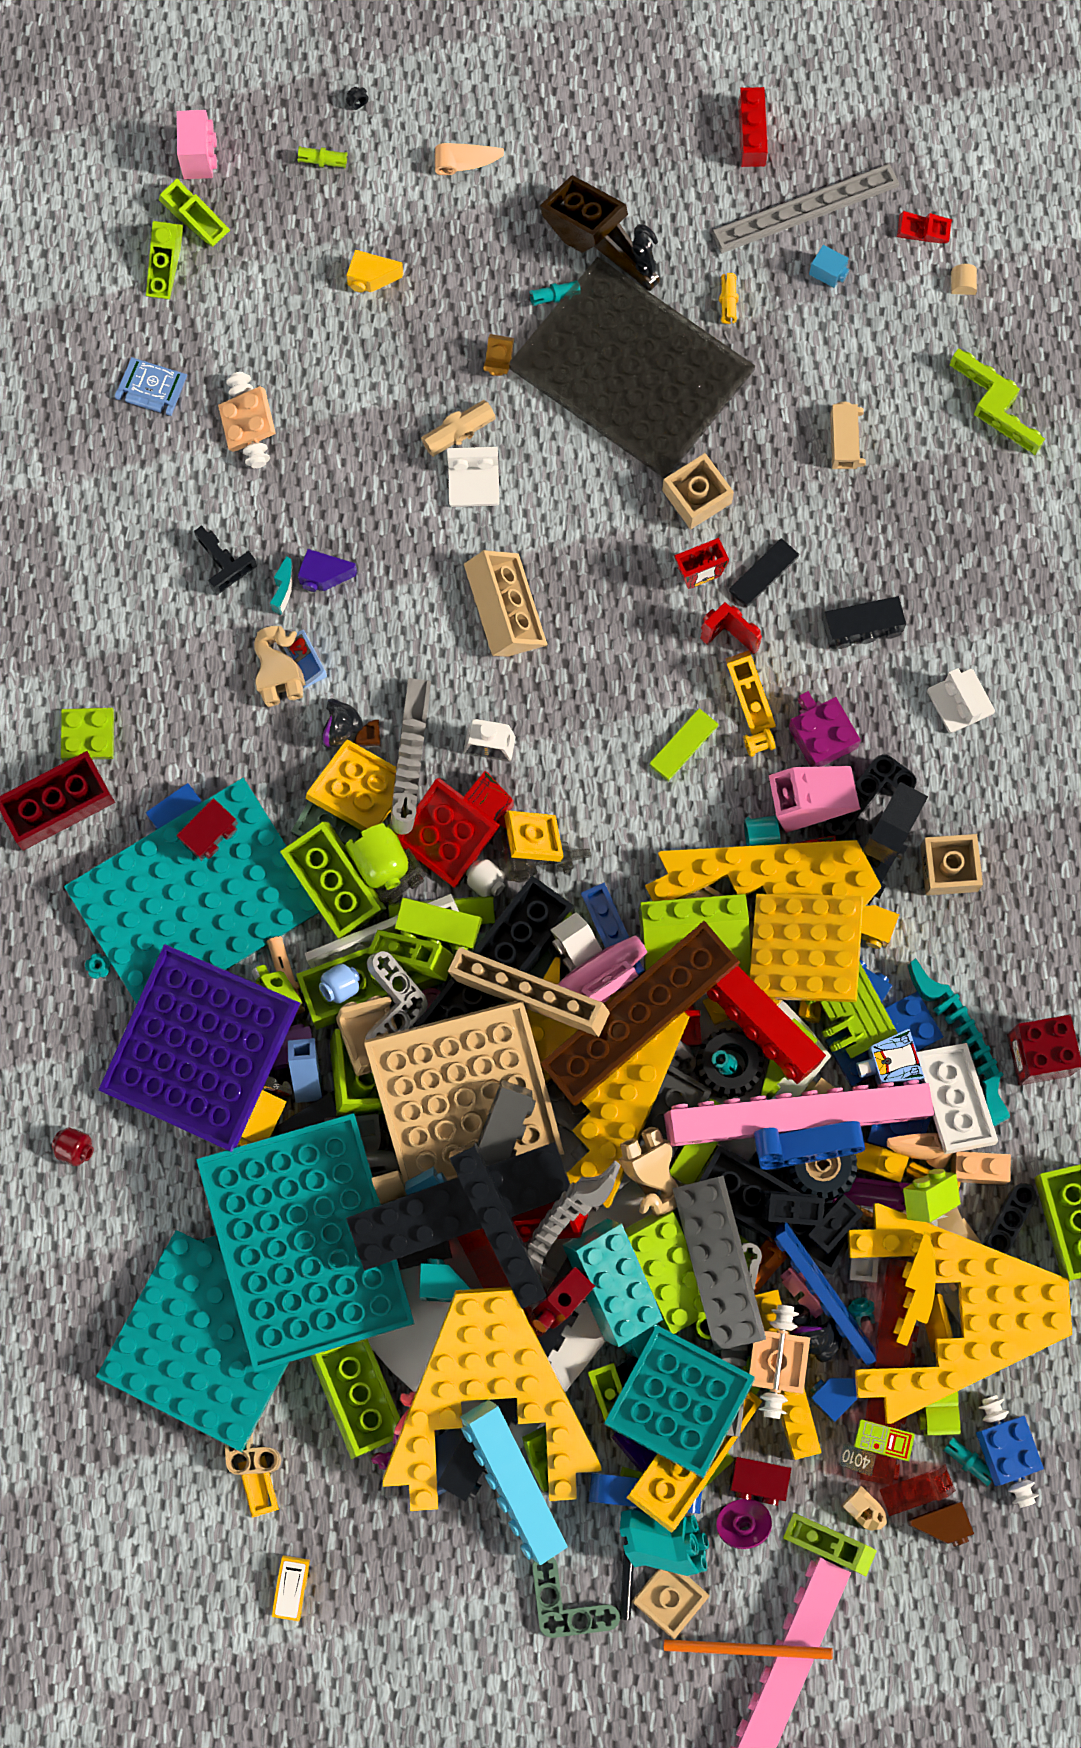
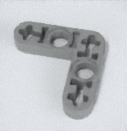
(402, 998)

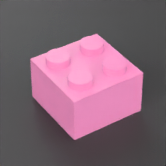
(196, 144)

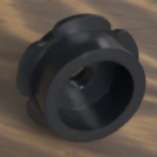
(357, 94)

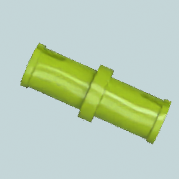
(322, 157)

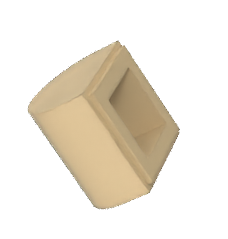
(964, 279)

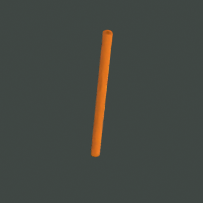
(748, 1649)

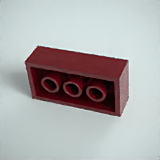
(54, 801)

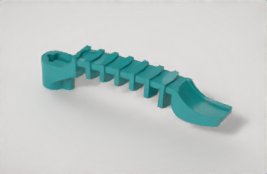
(932, 991)

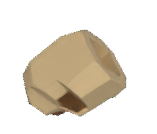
(865, 1510)

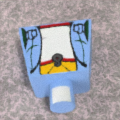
(892, 1060)

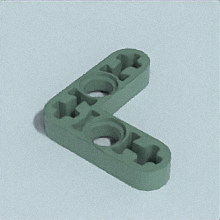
(555, 1609)

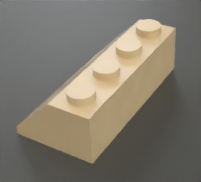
(504, 603)

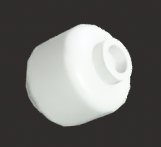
(485, 878)

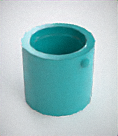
(762, 831)

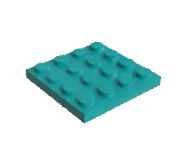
(680, 1401)

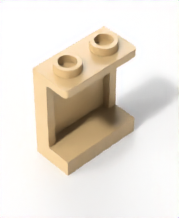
(355, 1022)

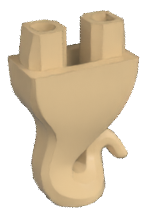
(277, 670)
(650, 1167)

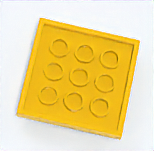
(807, 946)

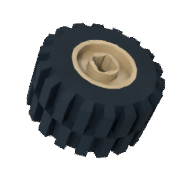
(825, 1177)

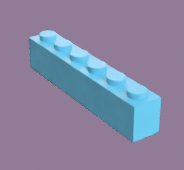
(513, 1481)

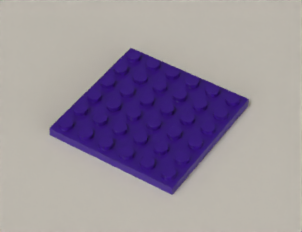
(199, 1047)

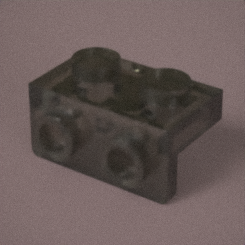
(411, 879)

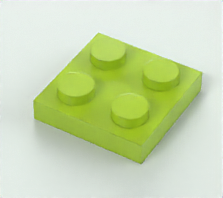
(87, 731)

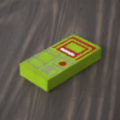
(884, 1440)

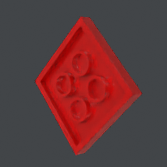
(448, 832)

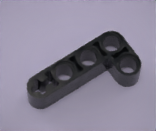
(877, 782)

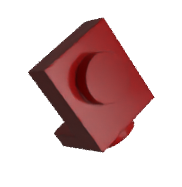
(692, 1032)

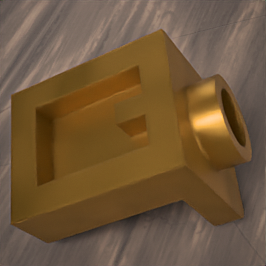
(498, 354)

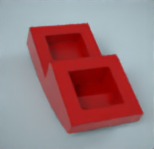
(929, 228)

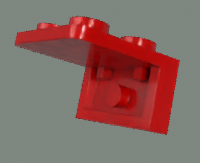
(730, 619)

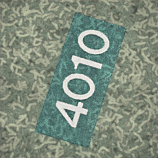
(857, 1459)

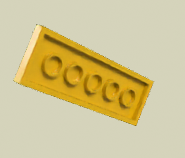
(669, 1490)

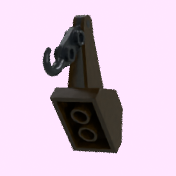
(591, 219)

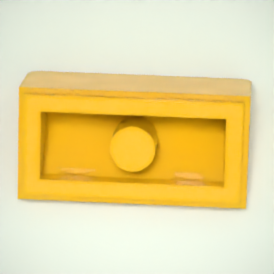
(938, 1323)

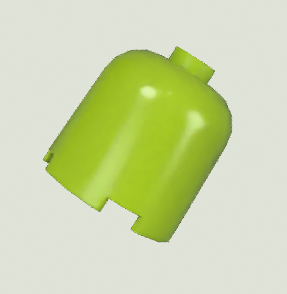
(378, 857)

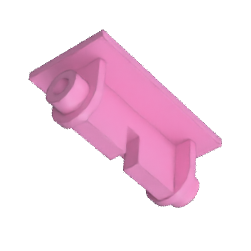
(795, 1283)

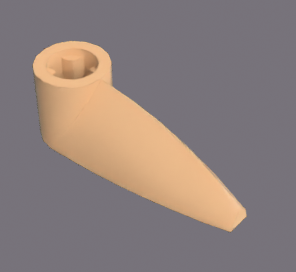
(460, 157)
(921, 1146)

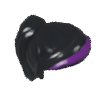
(341, 723)
(824, 1339)

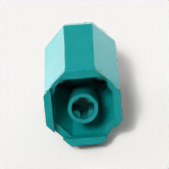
(658, 1548)

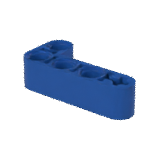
(807, 1145)
(615, 1489)

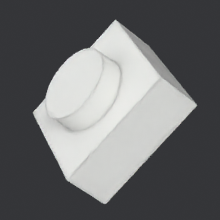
(863, 1269)

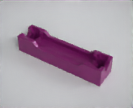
(869, 1192)

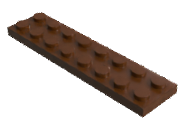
(641, 1012)

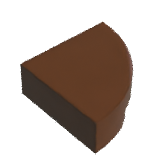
(369, 735)

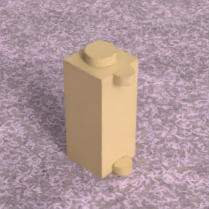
(845, 436)

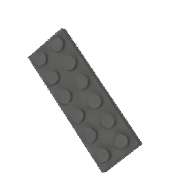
(719, 1263)

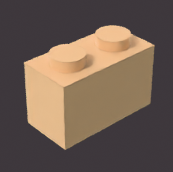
(981, 1167)

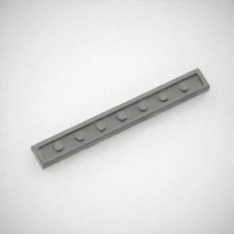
(805, 208)

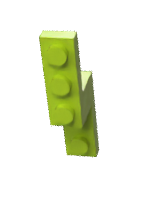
(996, 401)

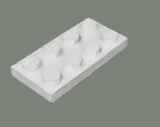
(957, 1099)

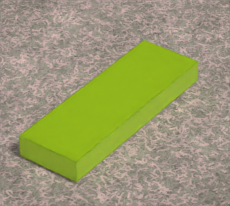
(683, 744)

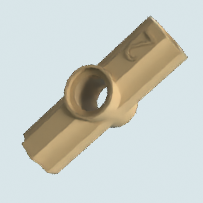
(458, 427)

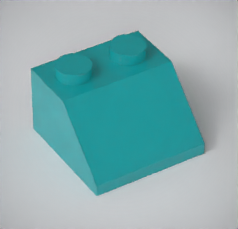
(439, 1281)

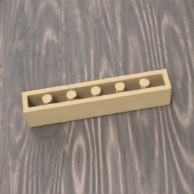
(536, 993)

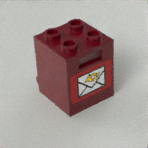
(1044, 1050)

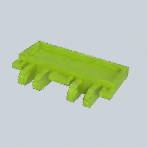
(865, 1019)

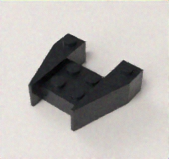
(892, 830)

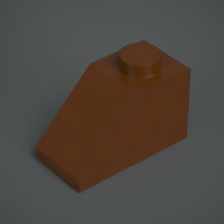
(945, 1524)

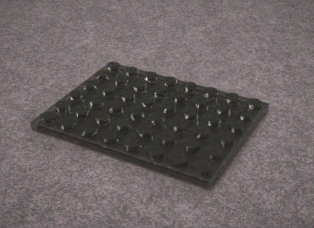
(631, 367)

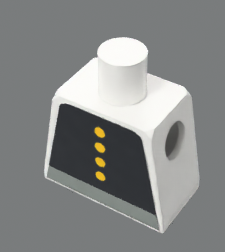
(489, 740)

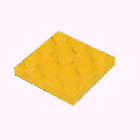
(355, 787)

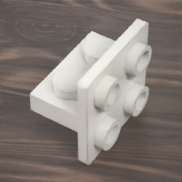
(960, 700)

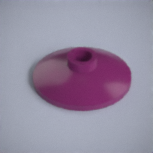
(744, 1514)

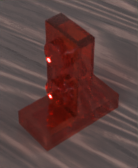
(918, 1490)

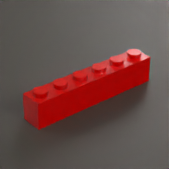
(767, 1025)

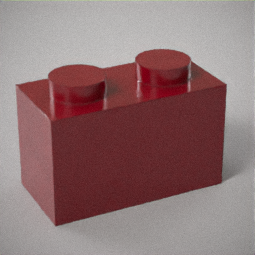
(208, 830)
(760, 1479)

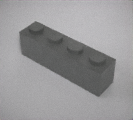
(505, 1122)

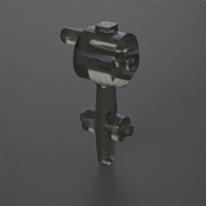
(522, 869)

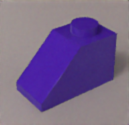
(324, 571)

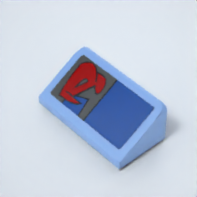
(305, 656)

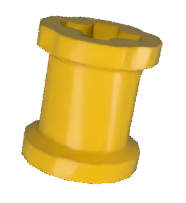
(765, 736)

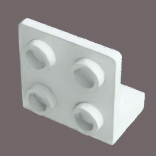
(473, 476)

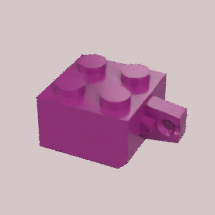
(823, 731)

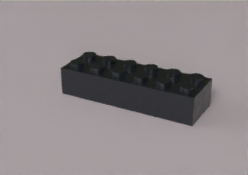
(746, 1192)

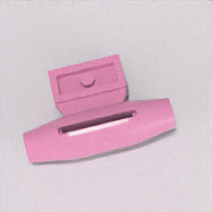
(607, 970)

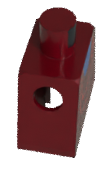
(562, 1300)

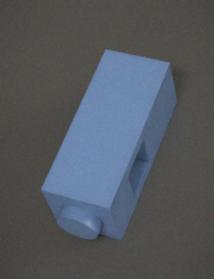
(304, 1070)

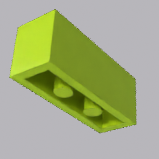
(438, 924)

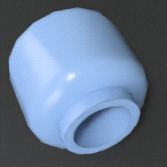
(339, 983)

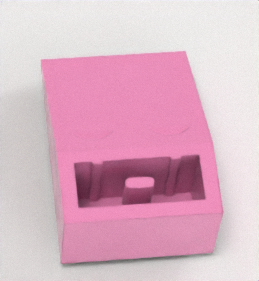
(812, 795)

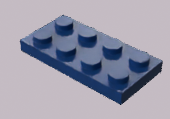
(905, 1014)

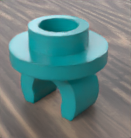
(862, 1307)

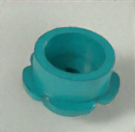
(102, 971)

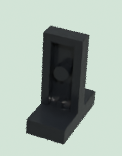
(231, 569)

